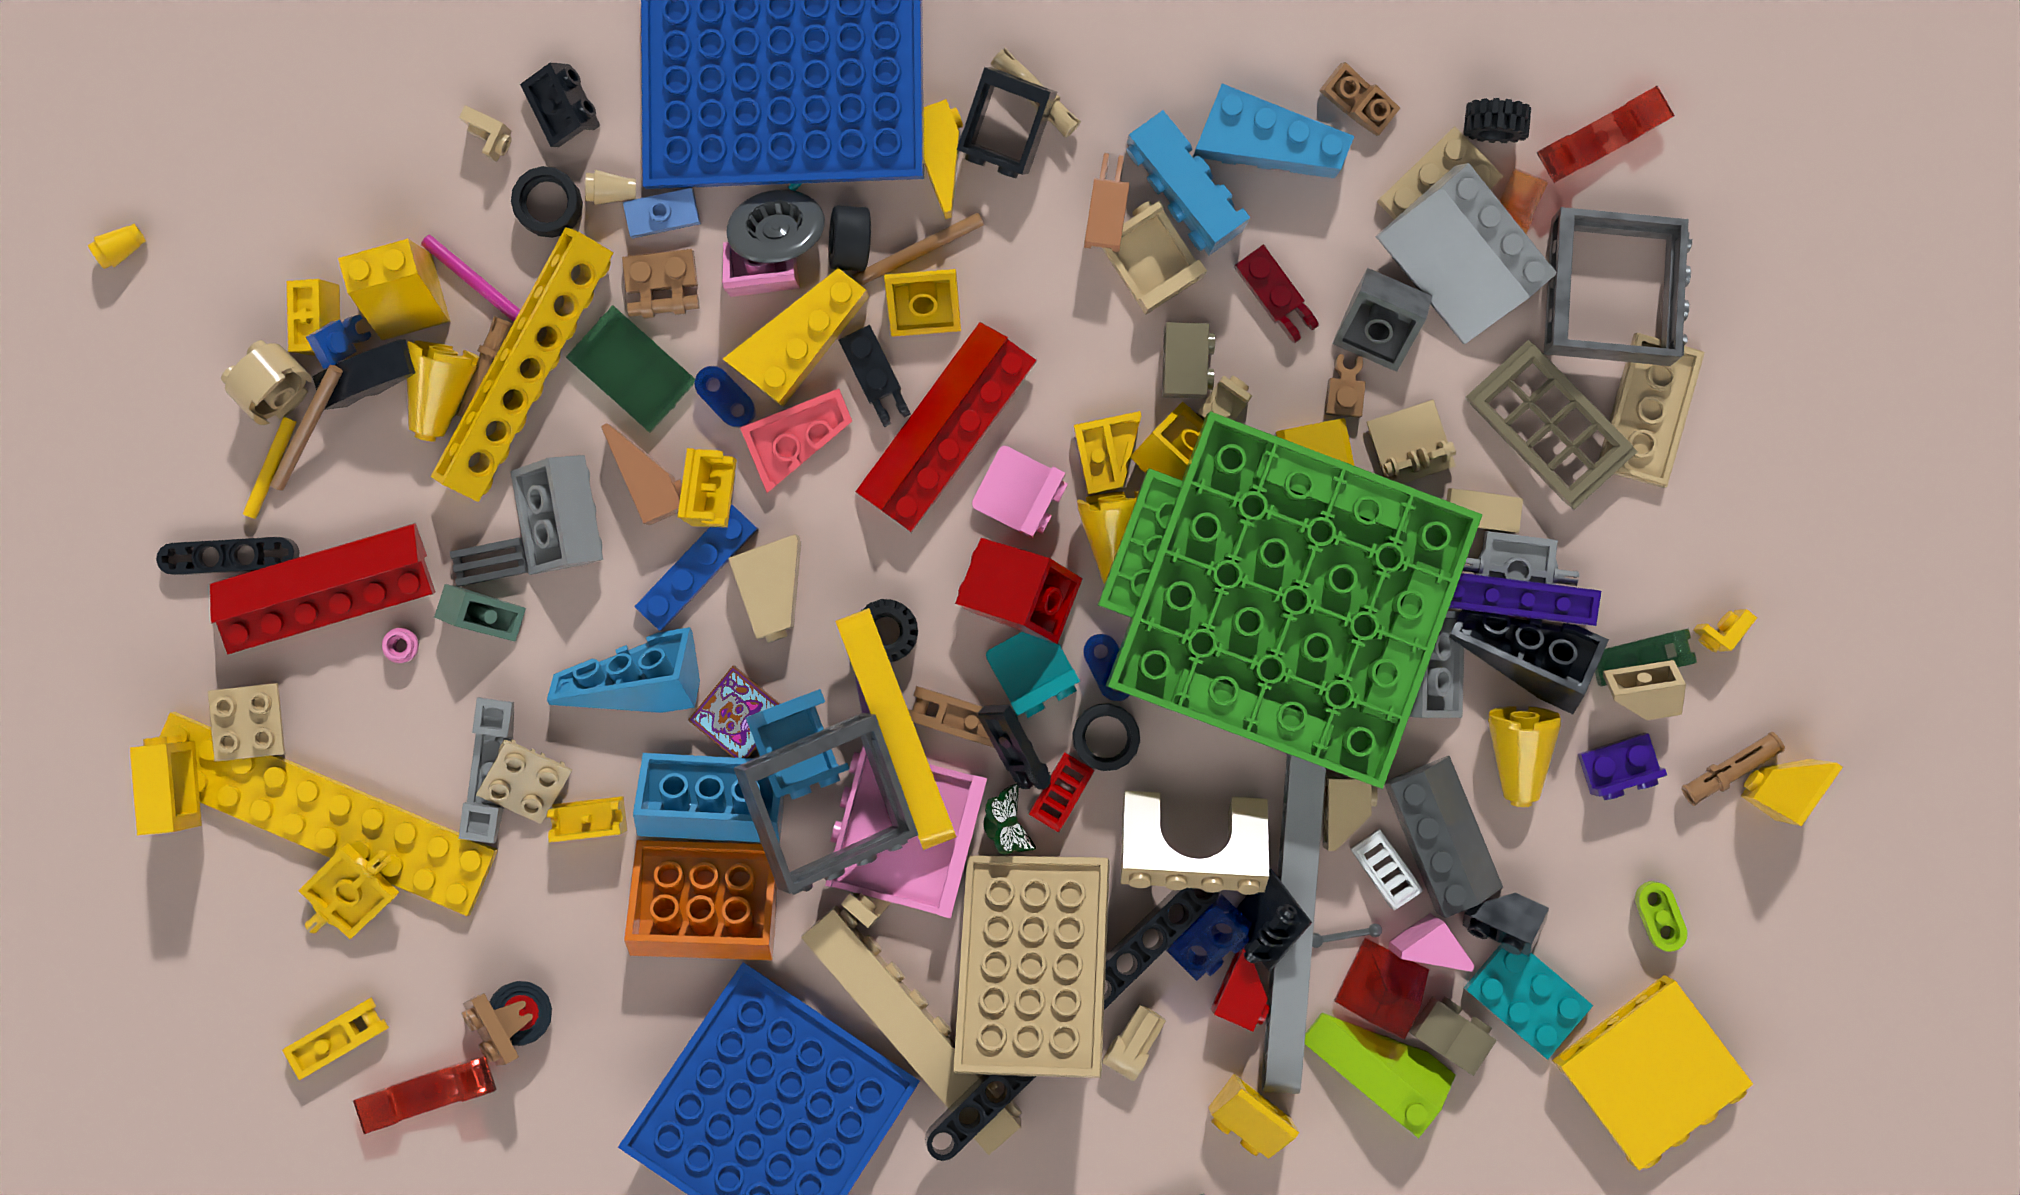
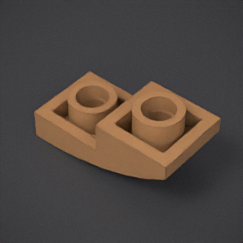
(1359, 100)

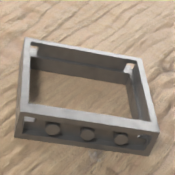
(1675, 280)
(858, 853)

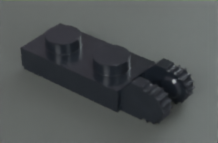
(873, 371)
(1014, 746)

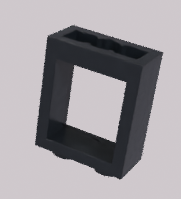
(978, 154)

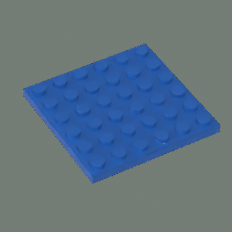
(768, 1100)

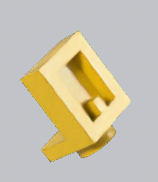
(1731, 630)

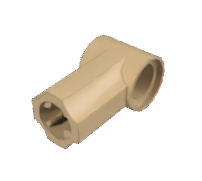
(1130, 1050)

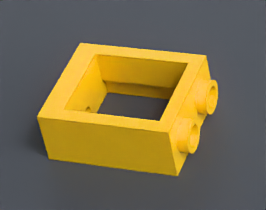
(165, 785)

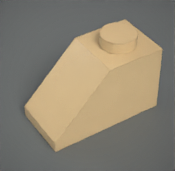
(1648, 689)
(1345, 808)

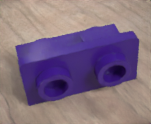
(1621, 766)

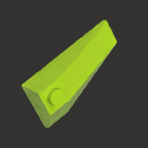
(1392, 1074)

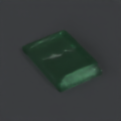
(631, 369)

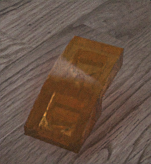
(1522, 196)

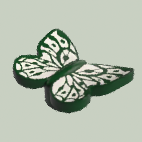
(1002, 824)

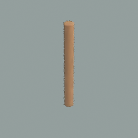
(918, 249)
(306, 427)

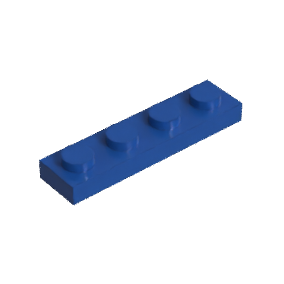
(695, 569)

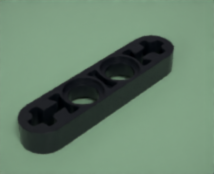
(227, 552)

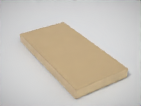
(1653, 412)

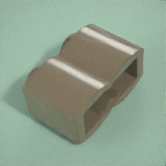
(1452, 1035)

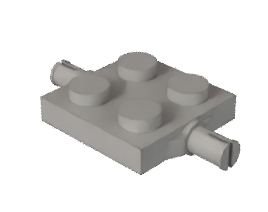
(1520, 559)

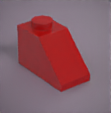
(1241, 995)

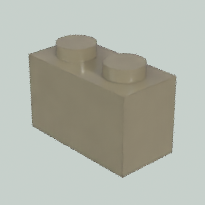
(1186, 360)

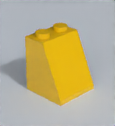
(395, 288)

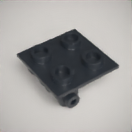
(1275, 922)

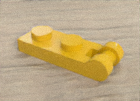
(333, 1039)

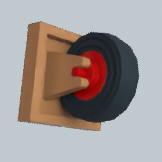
(513, 1016)

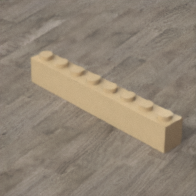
(903, 1018)

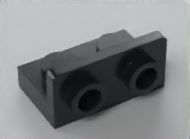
(559, 103)

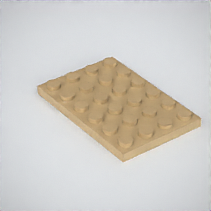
(1032, 966)

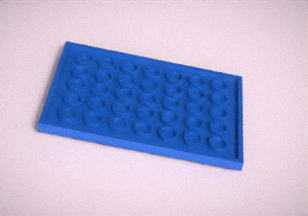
(781, 92)

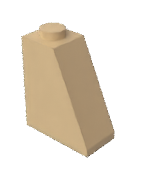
(769, 585)

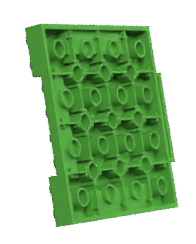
(1285, 596)

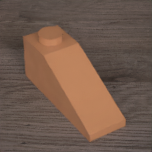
(650, 485)

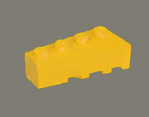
(796, 340)

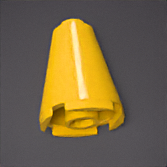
(436, 386)
(1104, 523)
(1523, 750)

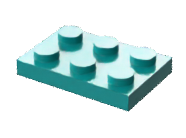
(1529, 999)

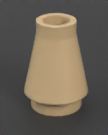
(608, 187)

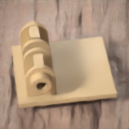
(1411, 443)
(246, 722)
(523, 781)

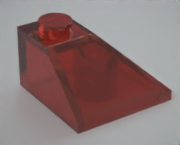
(1383, 988)

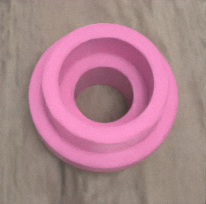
(389, 645)

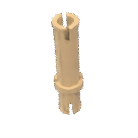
(1059, 116)

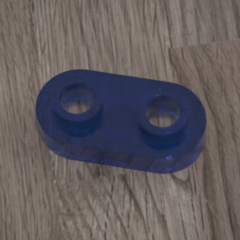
(725, 397)
(1102, 667)

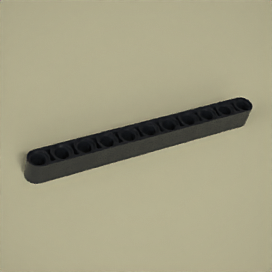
(1116, 983)

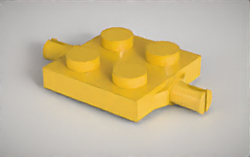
(348, 891)

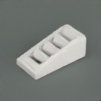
(1404, 895)

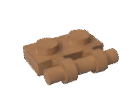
(661, 272)

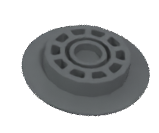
(775, 226)

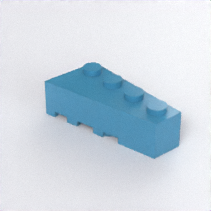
(1269, 136)
(1186, 184)

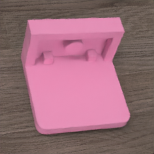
(1019, 491)

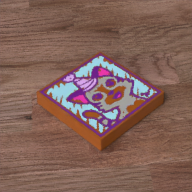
(725, 712)

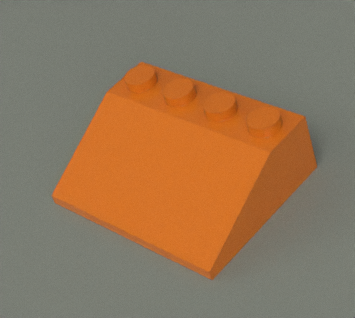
(701, 901)

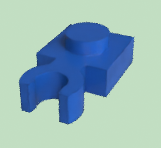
(335, 340)

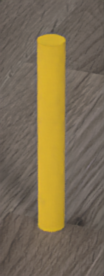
(269, 467)

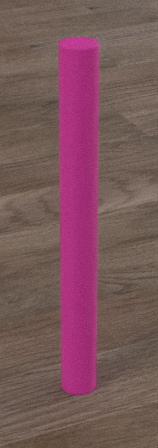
(470, 277)

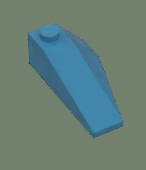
(646, 678)

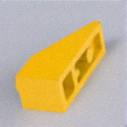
(941, 151)

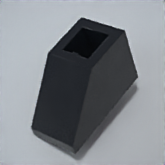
(1509, 921)

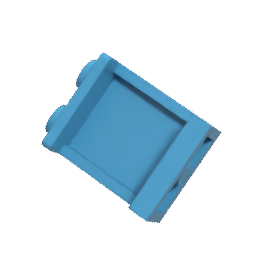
(785, 725)

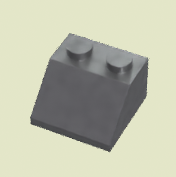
(1382, 319)

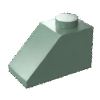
(479, 612)

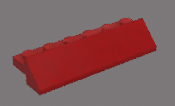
(946, 426)
(320, 589)

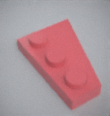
(794, 434)

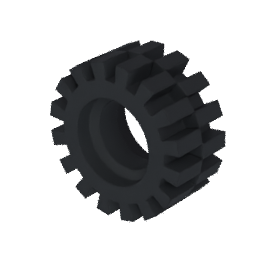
(1497, 120)
(906, 622)

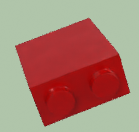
(1019, 589)

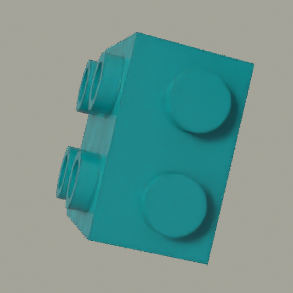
(1032, 672)

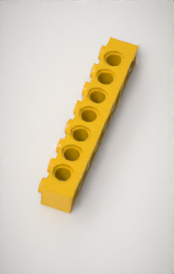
(505, 373)

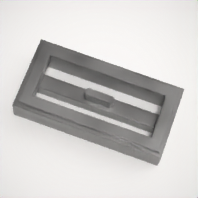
(460, 567)

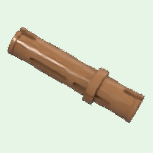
(496, 335)
(1720, 776)

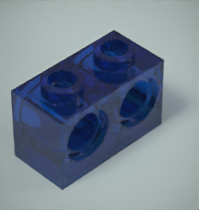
(1206, 935)

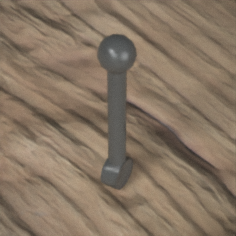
(1374, 930)

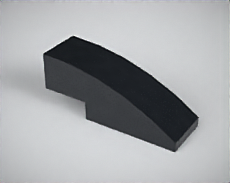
(369, 373)

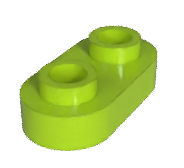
(1662, 913)

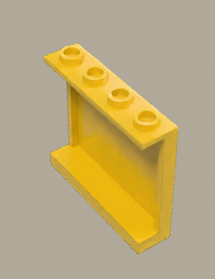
(1653, 1072)

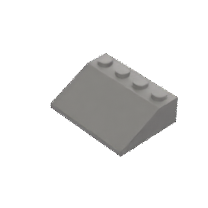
(1466, 253)

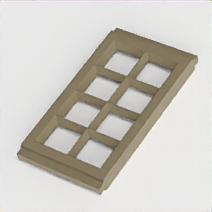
(1596, 473)

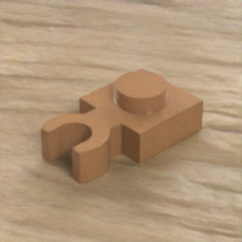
(1346, 394)

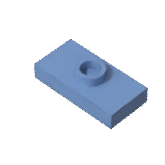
(661, 213)

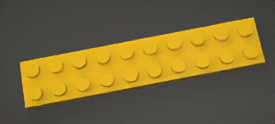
(329, 814)

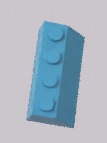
(698, 799)

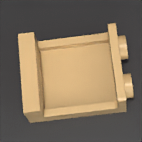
(1154, 258)

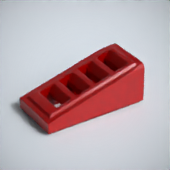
(1046, 818)

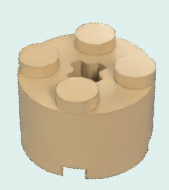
(266, 382)

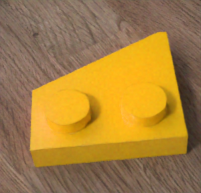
(1106, 450)

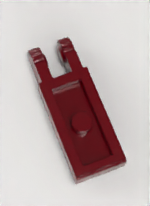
(1274, 291)

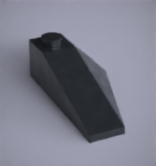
(1538, 656)

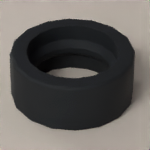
(522, 189)
(1125, 755)

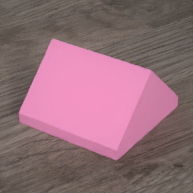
(750, 277)
(1431, 943)

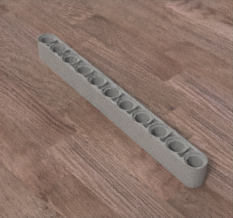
(1291, 975)

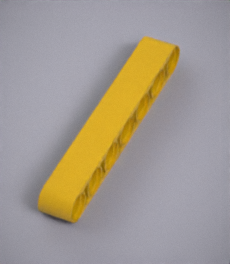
(897, 727)

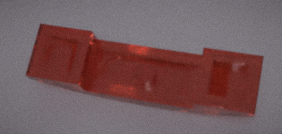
(1605, 135)
(424, 1093)

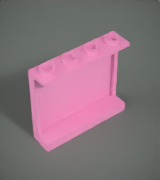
(907, 875)

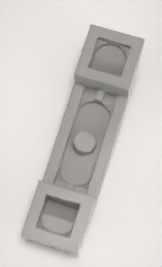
(492, 725)

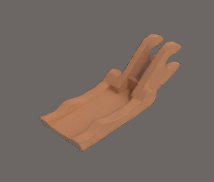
(1107, 208)

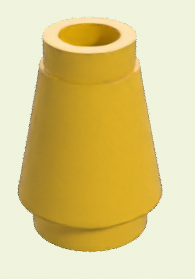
(116, 245)

